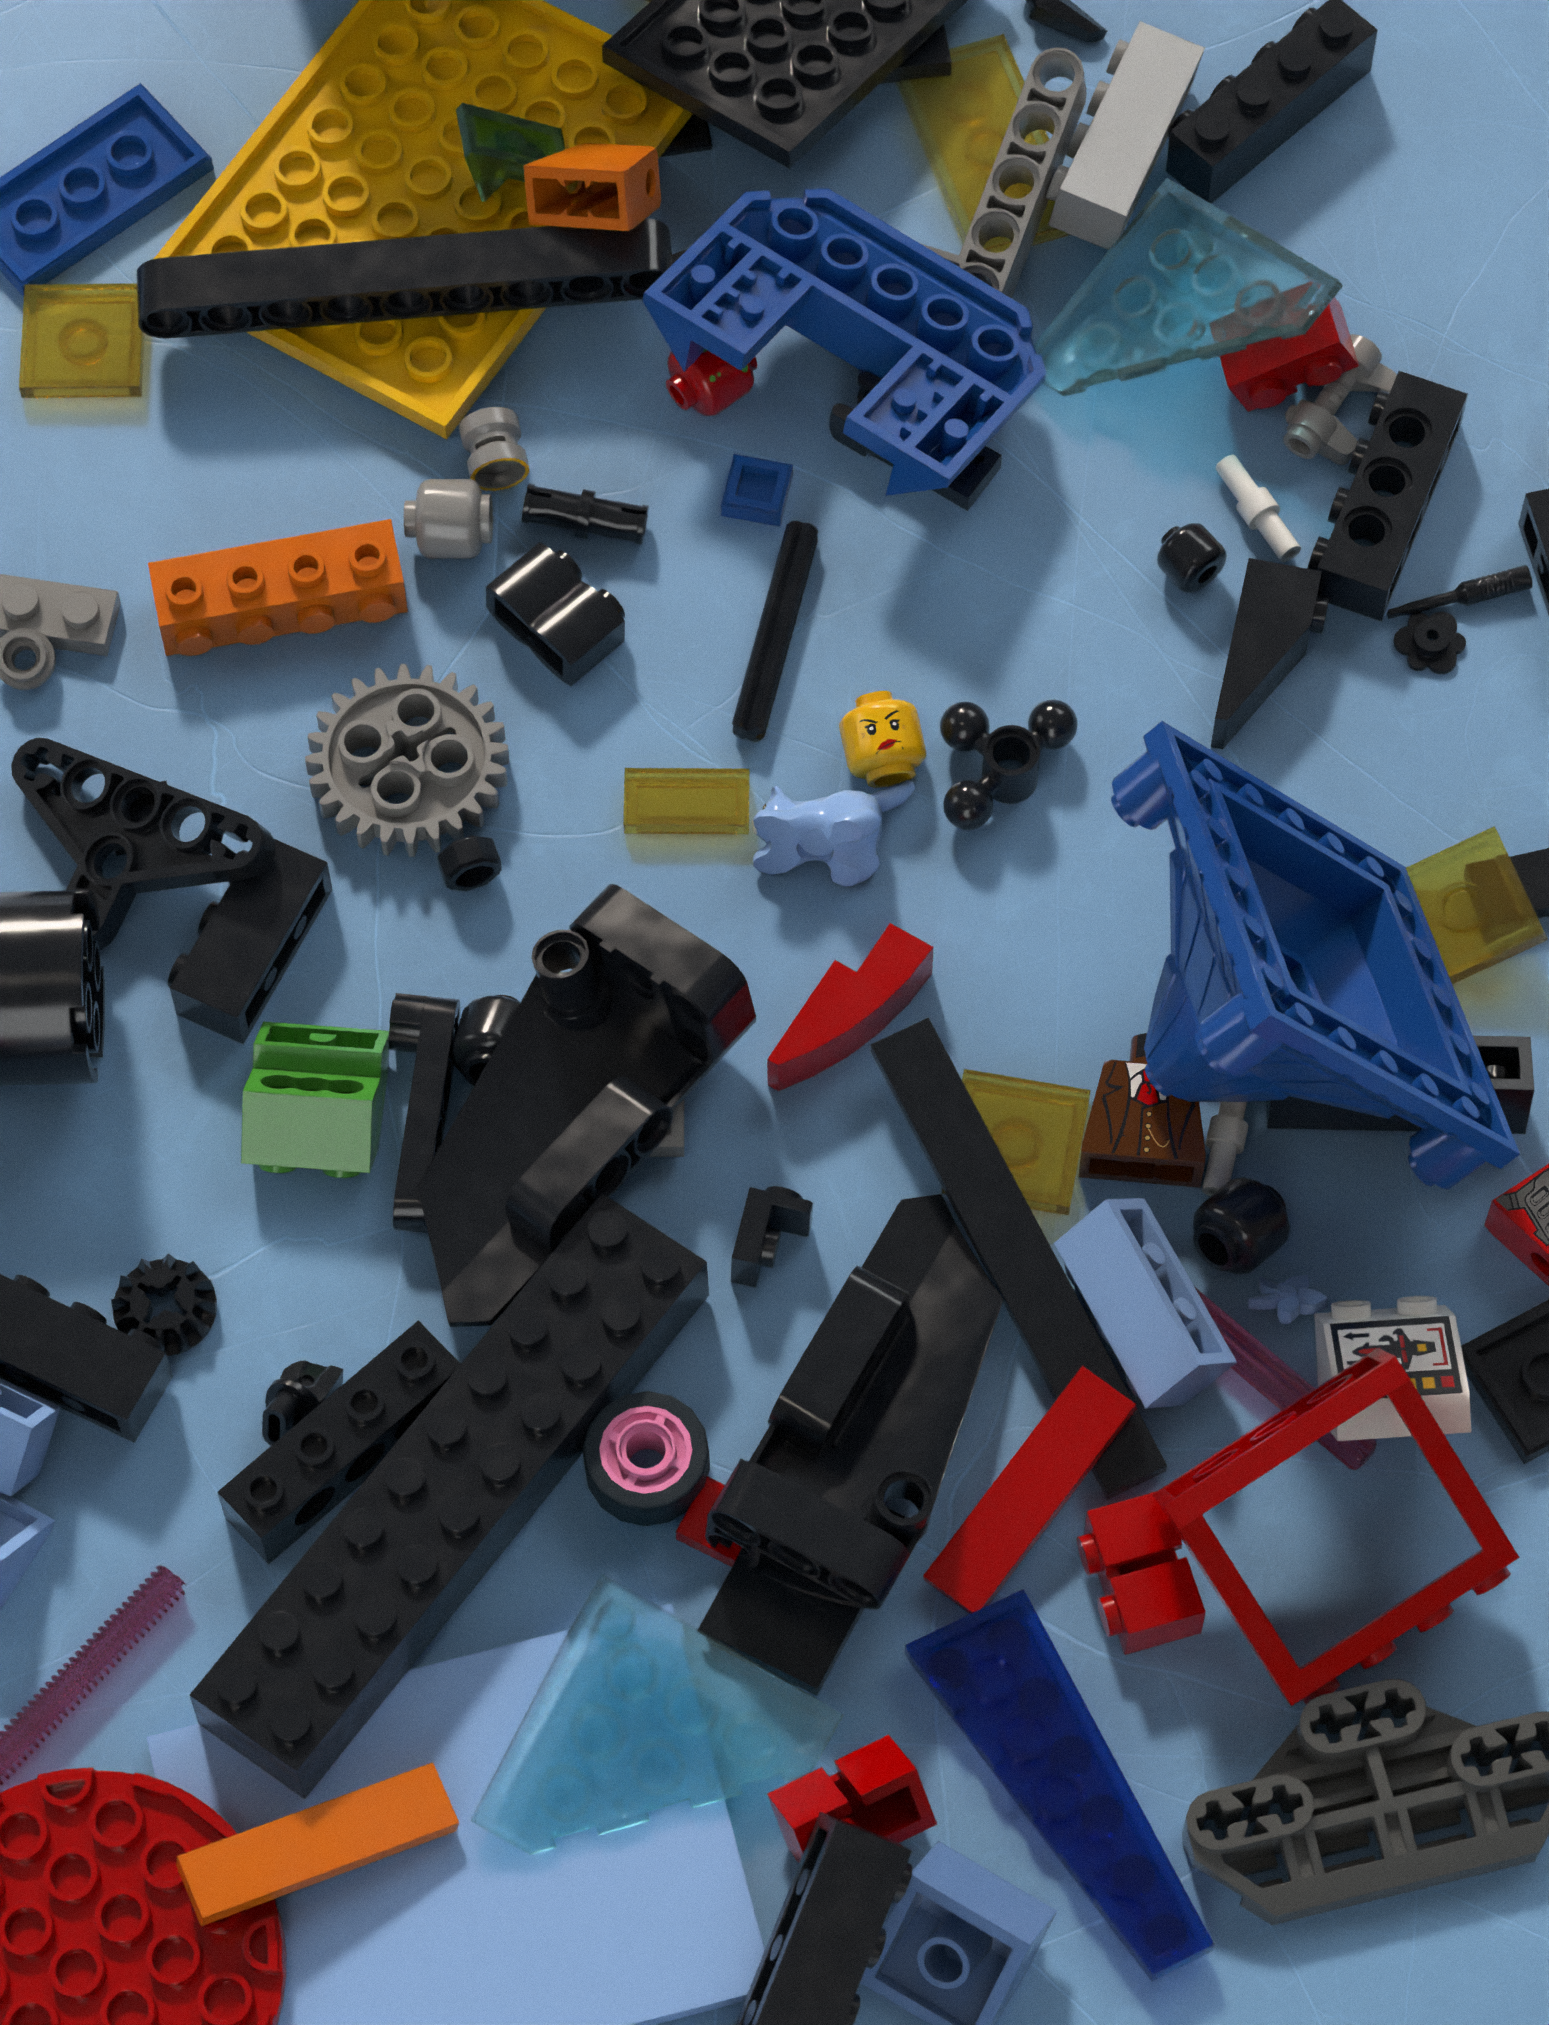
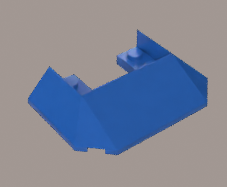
(941, 340)

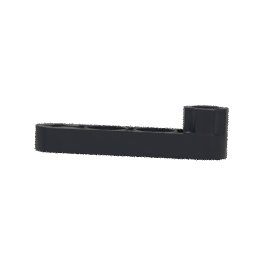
(428, 1029)

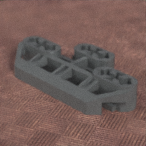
(1388, 1784)

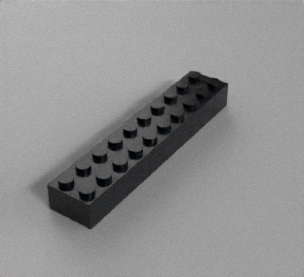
(449, 1496)

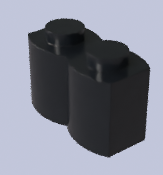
(556, 612)

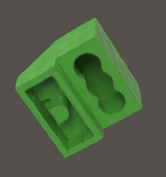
(315, 1099)

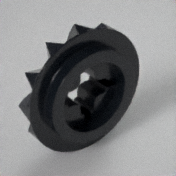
(193, 1297)

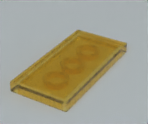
(964, 124)

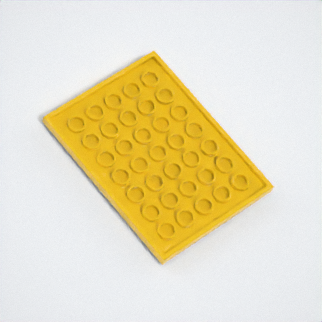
(377, 153)

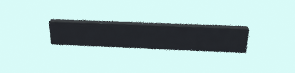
(1008, 1237)

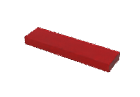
(1030, 1492)

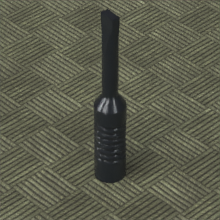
(1472, 591)

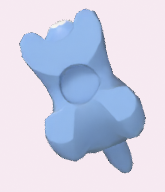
(831, 829)

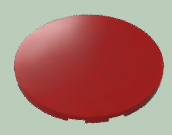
(103, 1920)

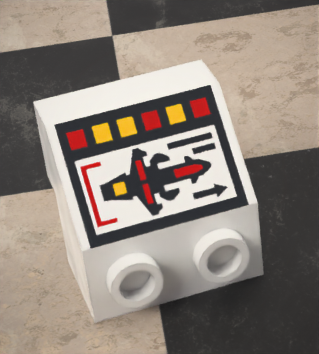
(1424, 1343)

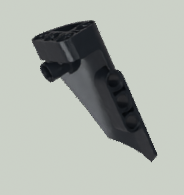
(575, 1093)
(870, 1411)

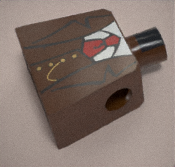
(1139, 1131)

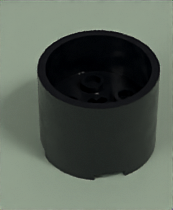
(50, 988)

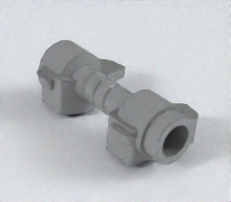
(1313, 425)

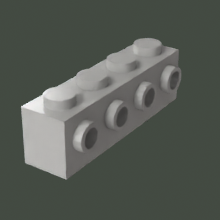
(1125, 135)

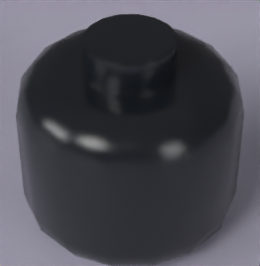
(1191, 556)

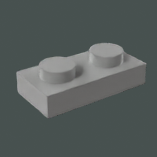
(66, 614)

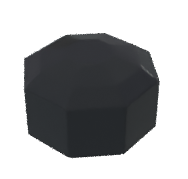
(469, 863)

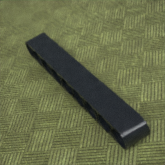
(398, 279)

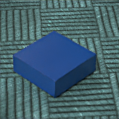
(757, 490)

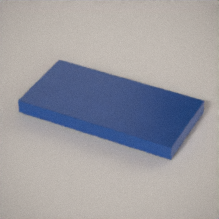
(93, 186)

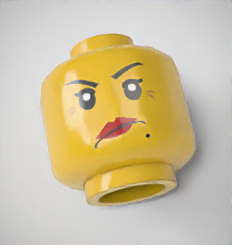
(882, 739)

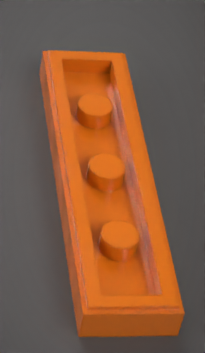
(316, 1843)

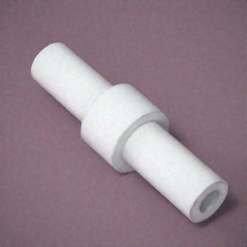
(1258, 508)
(1225, 1139)

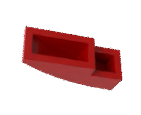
(851, 1007)

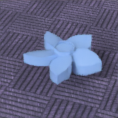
(1288, 1297)

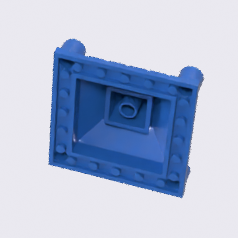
(1302, 966)

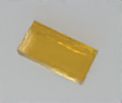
(686, 801)

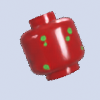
(708, 383)

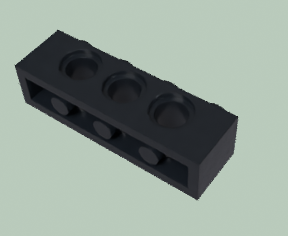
(1415, 413)
(335, 1444)

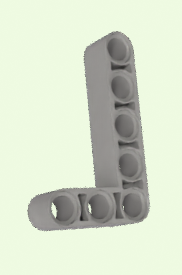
(1026, 164)

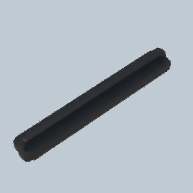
(775, 631)

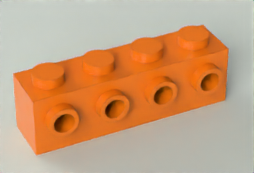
(278, 588)

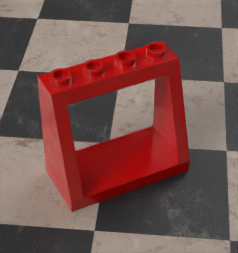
(1278, 1440)

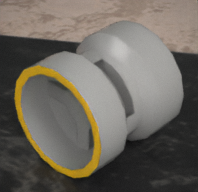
(493, 443)

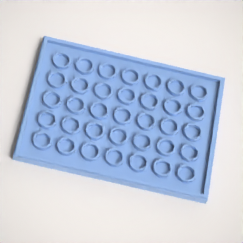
(467, 1923)

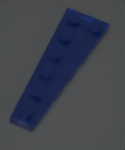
(1040, 1741)

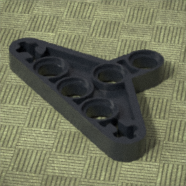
(153, 846)

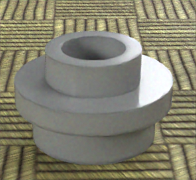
(20, 640)

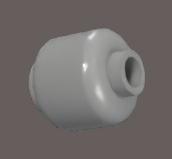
(449, 518)

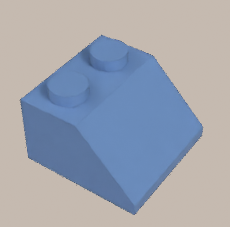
(957, 1942)

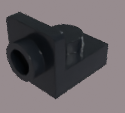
(760, 1229)

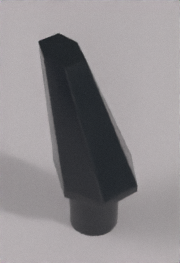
(1066, 17)

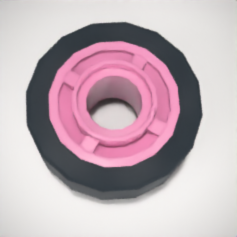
(638, 1424)

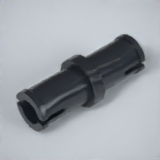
(585, 513)

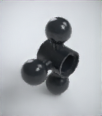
(967, 728)

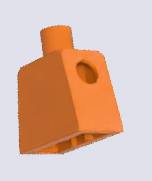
(613, 191)

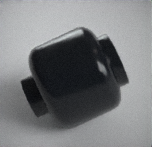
(479, 1033)
(1240, 1226)

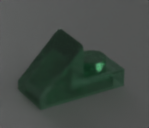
(501, 144)

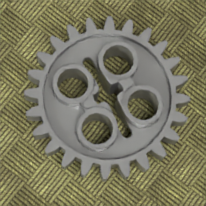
(407, 760)

